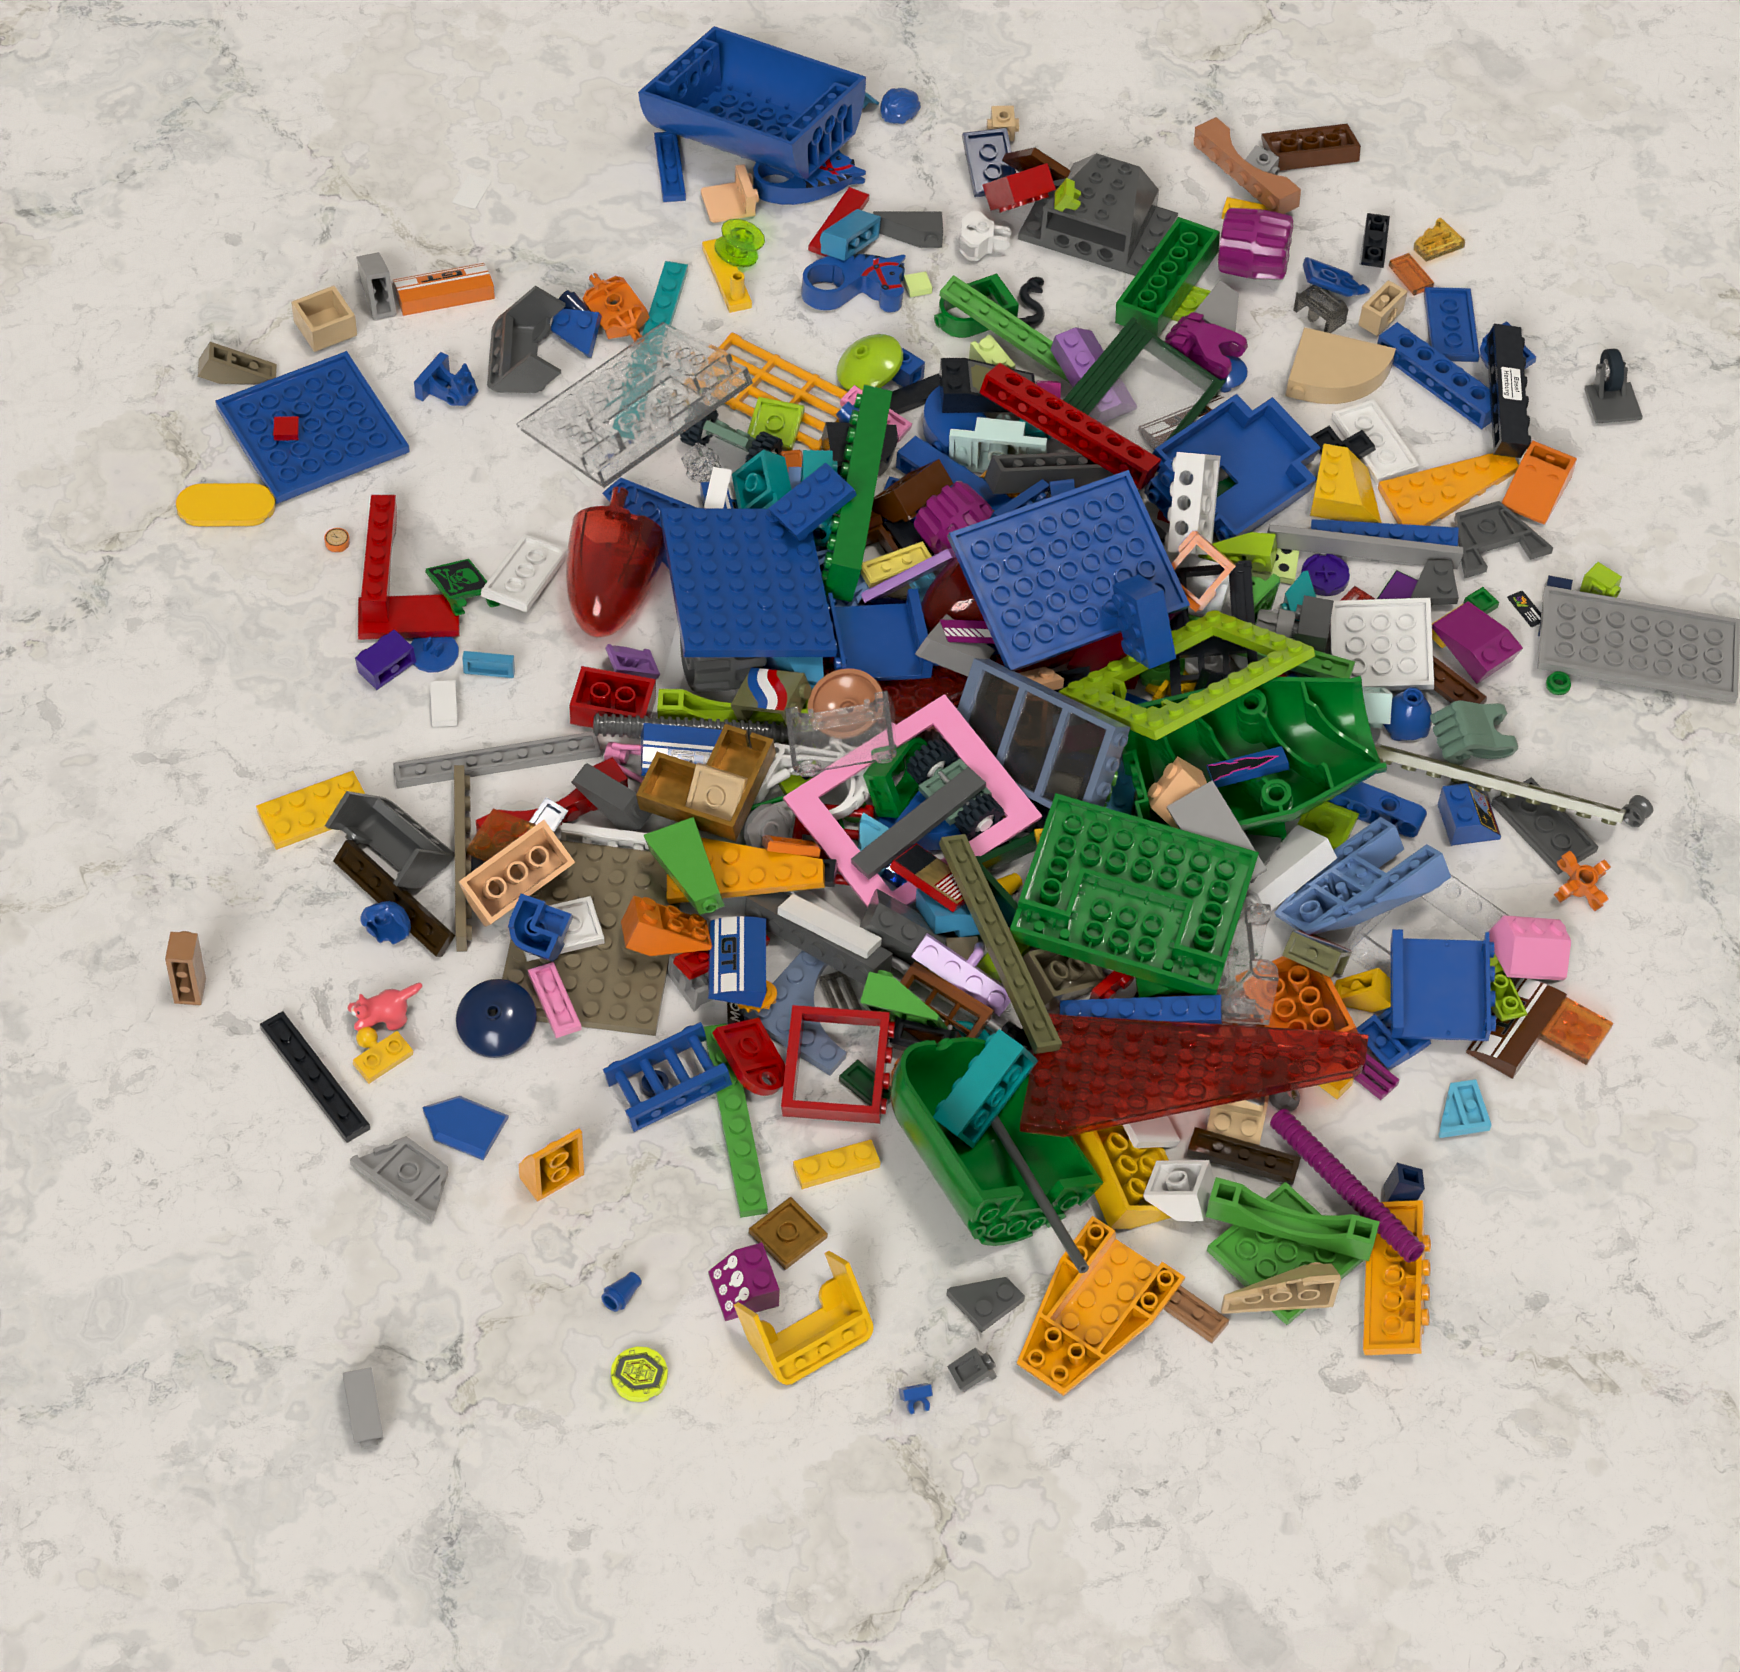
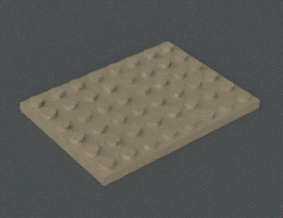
(607, 981)

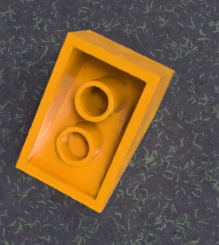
(553, 1165)

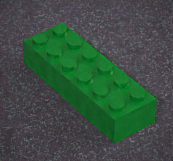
(1168, 275)

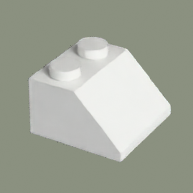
(1181, 1188)

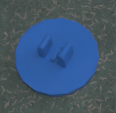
(435, 653)

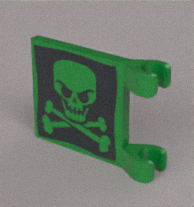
(458, 582)

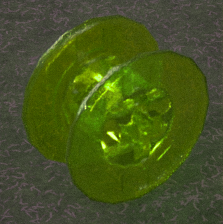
(739, 243)

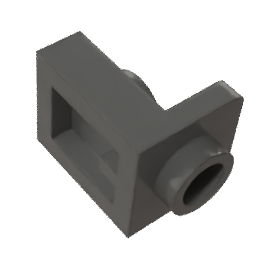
(972, 1369)

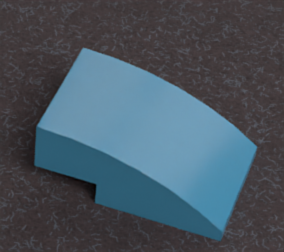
(942, 919)

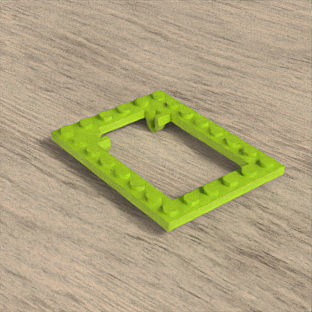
(1097, 688)

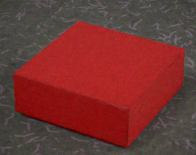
(286, 428)

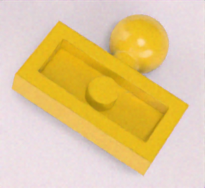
(380, 1056)

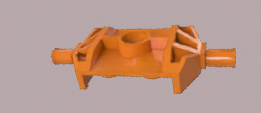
(617, 319)

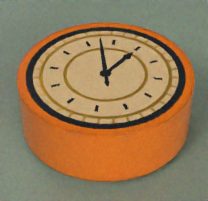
(337, 540)

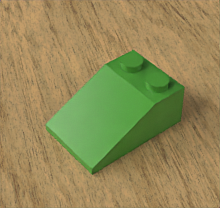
(887, 994)

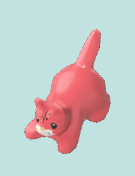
(386, 1007)

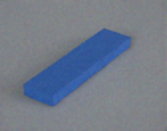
(669, 167)

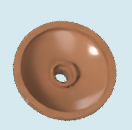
(842, 690)

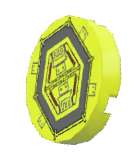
(639, 1374)

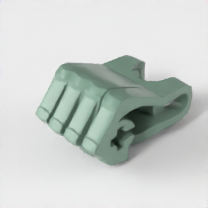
(1469, 730)

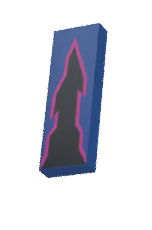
(1248, 767)

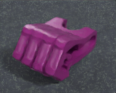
(1206, 344)

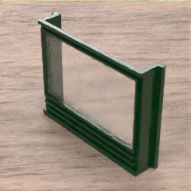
(1144, 388)

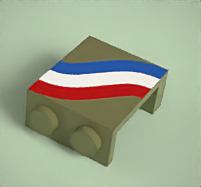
(770, 692)
(1317, 953)

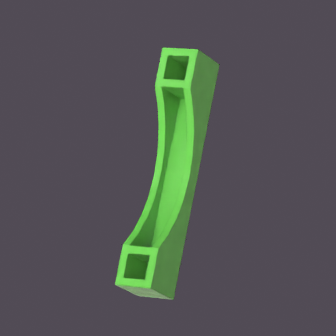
(1336, 1233)

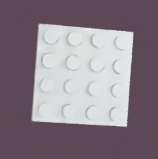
(1386, 641)

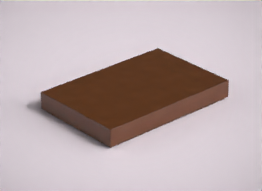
(1032, 158)

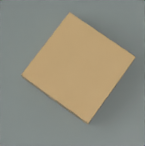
(715, 791)

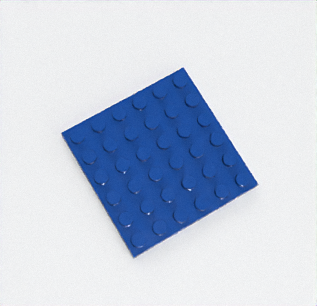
(339, 426)

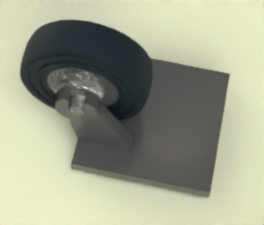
(1611, 395)

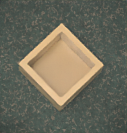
(324, 318)

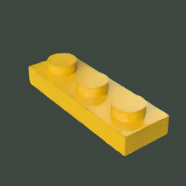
(836, 1164)

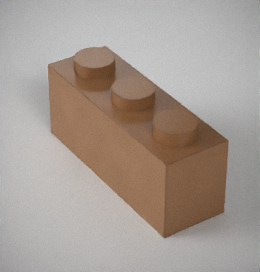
(185, 968)

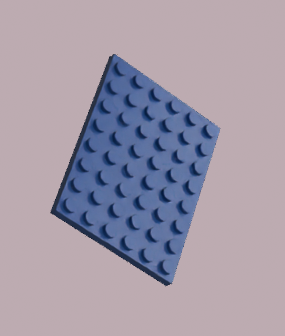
(1052, 565)
(745, 585)

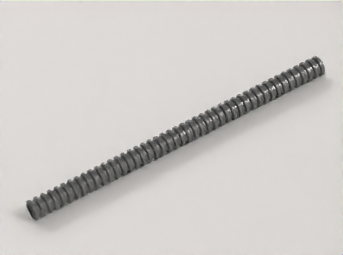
(633, 726)

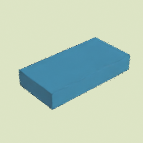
(488, 664)

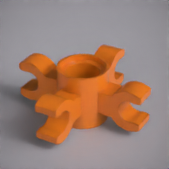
(1578, 888)

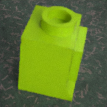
(1601, 581)

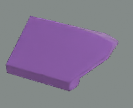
(632, 661)

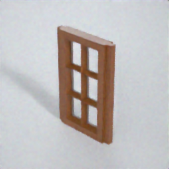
(953, 994)

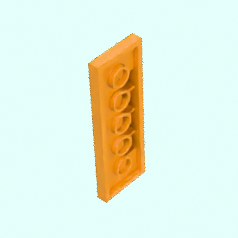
(1397, 1290)

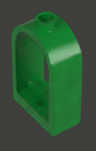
(968, 327)
(886, 798)

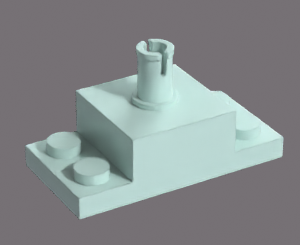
(991, 438)

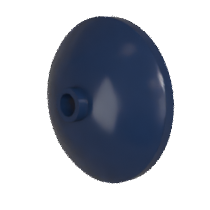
(497, 1034)

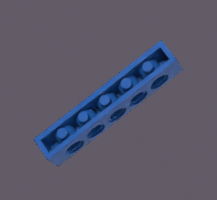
(1438, 374)

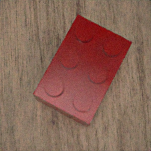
(1019, 188)
(610, 694)

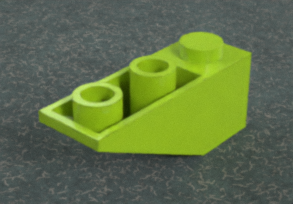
(1252, 546)
(1507, 1001)

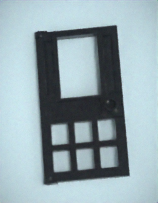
(1241, 607)

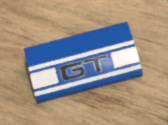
(681, 742)
(737, 960)

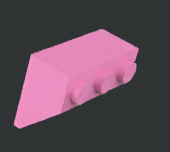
(1531, 947)

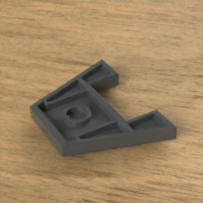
(1492, 528)

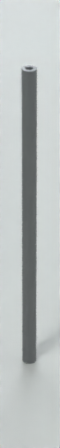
(1040, 1196)

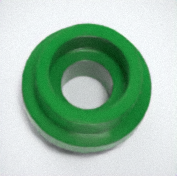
(1558, 683)

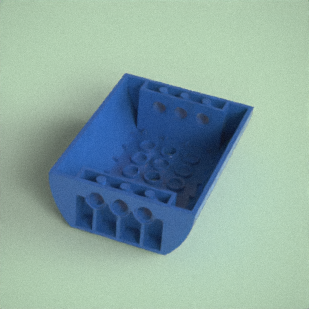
(756, 102)

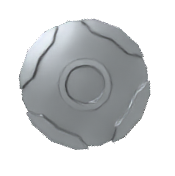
(766, 820)

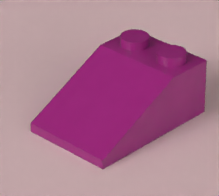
(1477, 641)

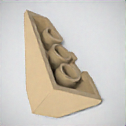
(1299, 1288)

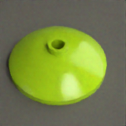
(870, 362)

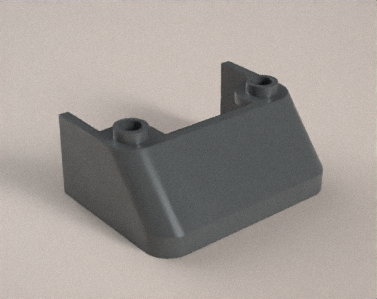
(515, 341)
(393, 835)

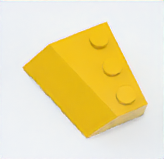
(1343, 488)

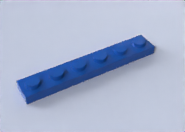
(1417, 533)
(1188, 1009)

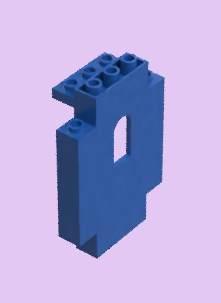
(1259, 452)

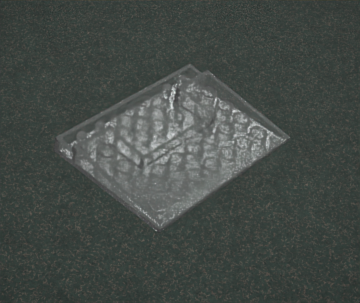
(636, 403)

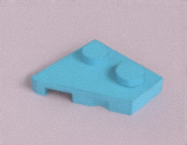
(1464, 1110)

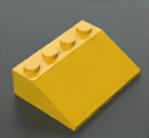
(1124, 1175)

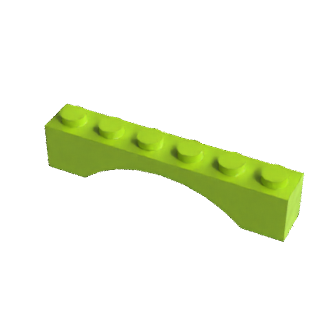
(685, 704)

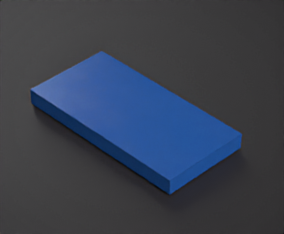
(1452, 323)

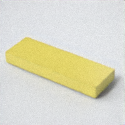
(886, 566)

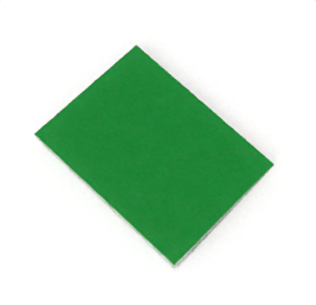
(1133, 896)

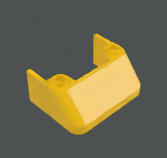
(817, 1337)

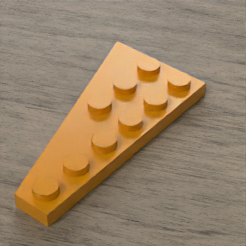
(1441, 490)

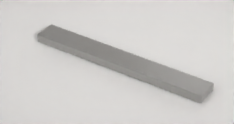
(1363, 546)
(497, 759)

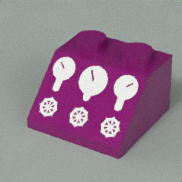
(745, 1278)

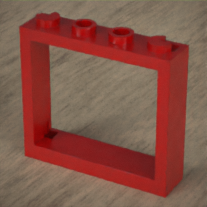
(836, 1111)

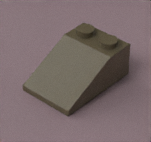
(1061, 976)

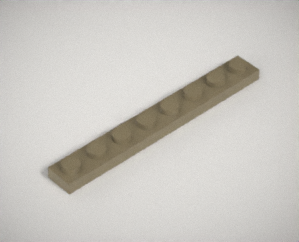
(462, 866)

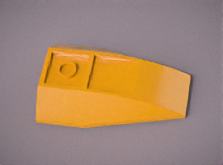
(1094, 1312)

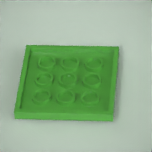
(1259, 1256)

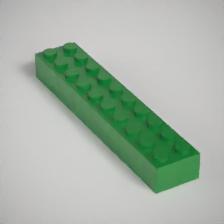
(861, 473)

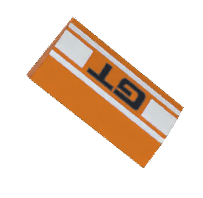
(444, 289)

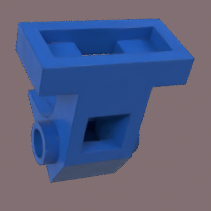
(437, 378)

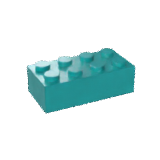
(985, 1088)

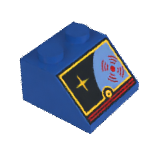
(1467, 815)

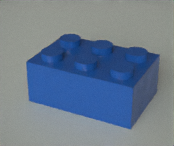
(1143, 621)

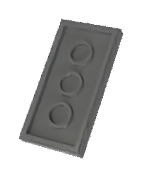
(1545, 829)

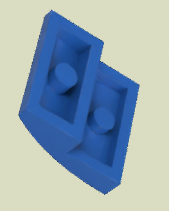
(1389, 1050)

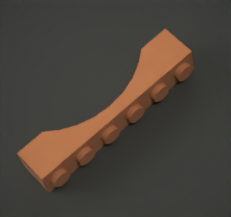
(1273, 191)

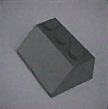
(897, 925)

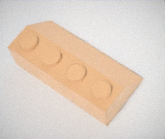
(515, 870)

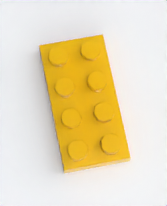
(305, 810)

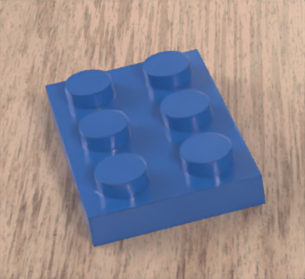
(812, 501)

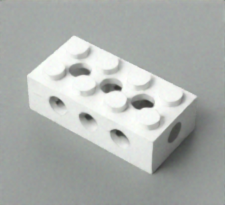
(1192, 498)

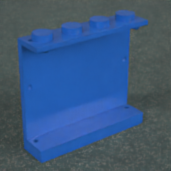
(881, 638)
(1441, 988)

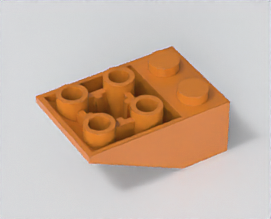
(1539, 482)
(663, 929)

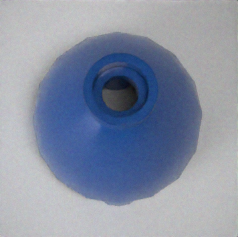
(1409, 716)

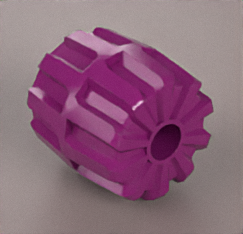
(1255, 244)
(950, 511)

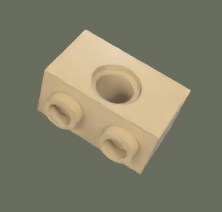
(1382, 308)

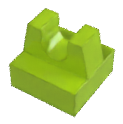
(1067, 196)

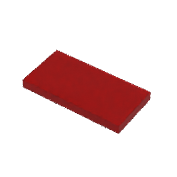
(413, 618)

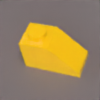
(1366, 990)

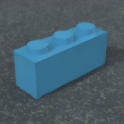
(850, 234)

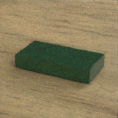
(861, 1082)

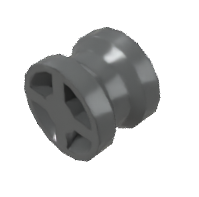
(1637, 811)

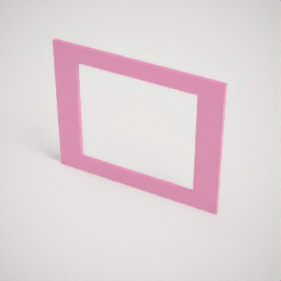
(973, 752)

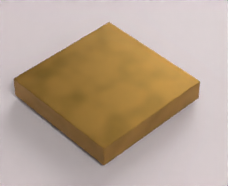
(788, 1233)

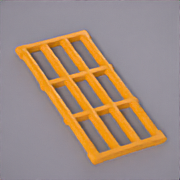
(799, 394)

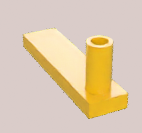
(728, 279)

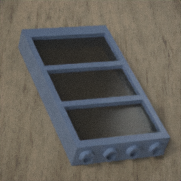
(1041, 735)

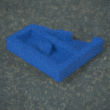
(577, 328)

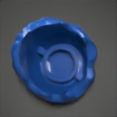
(899, 105)
(386, 922)

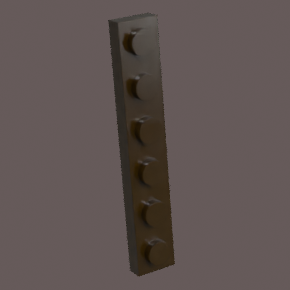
(380, 887)

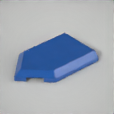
(1332, 278)
(465, 1125)

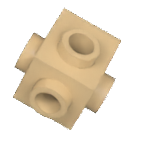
(1009, 120)

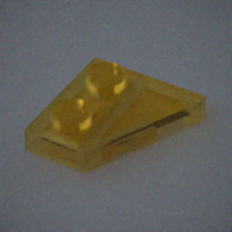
(1438, 241)

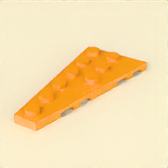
(755, 871)

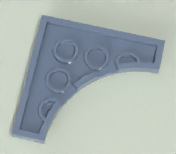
(797, 987)

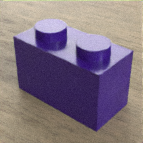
(385, 659)

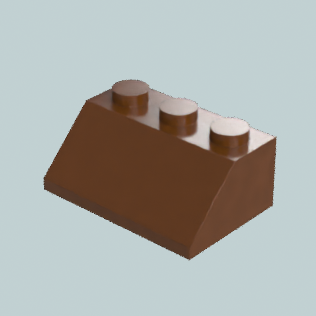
(911, 492)

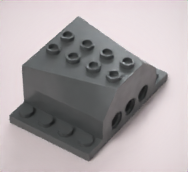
(1116, 218)

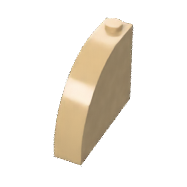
(1337, 368)

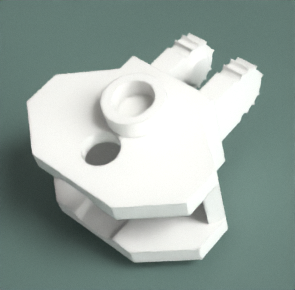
(981, 236)

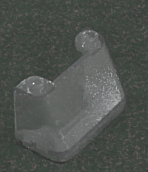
(842, 736)
(1249, 983)

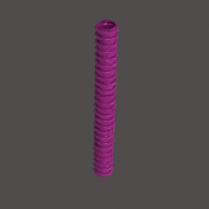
(1346, 1185)

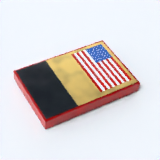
(929, 875)

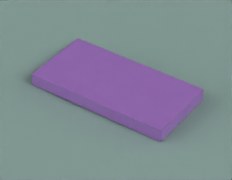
(908, 576)

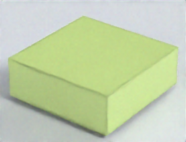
(917, 284)

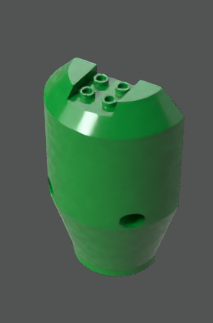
(1312, 718)

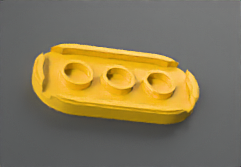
(225, 504)

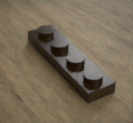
(1243, 1156)

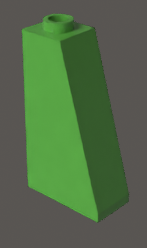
(685, 860)

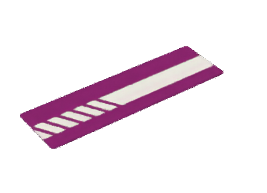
(966, 631)

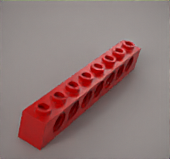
(1068, 425)

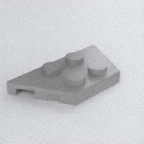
(406, 1174)

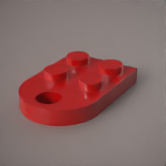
(751, 1055)

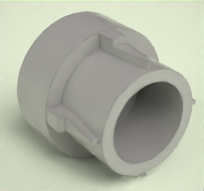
(1277, 621)

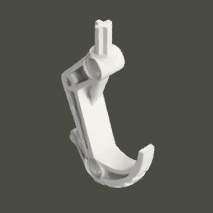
(782, 769)

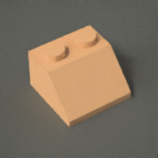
(1177, 781)

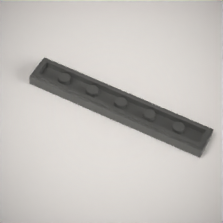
(918, 823)

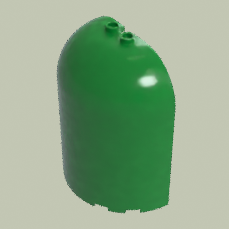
(983, 1179)

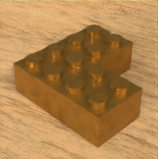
(670, 778)

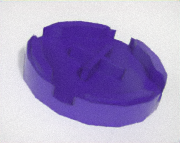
(1327, 573)

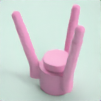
(621, 753)

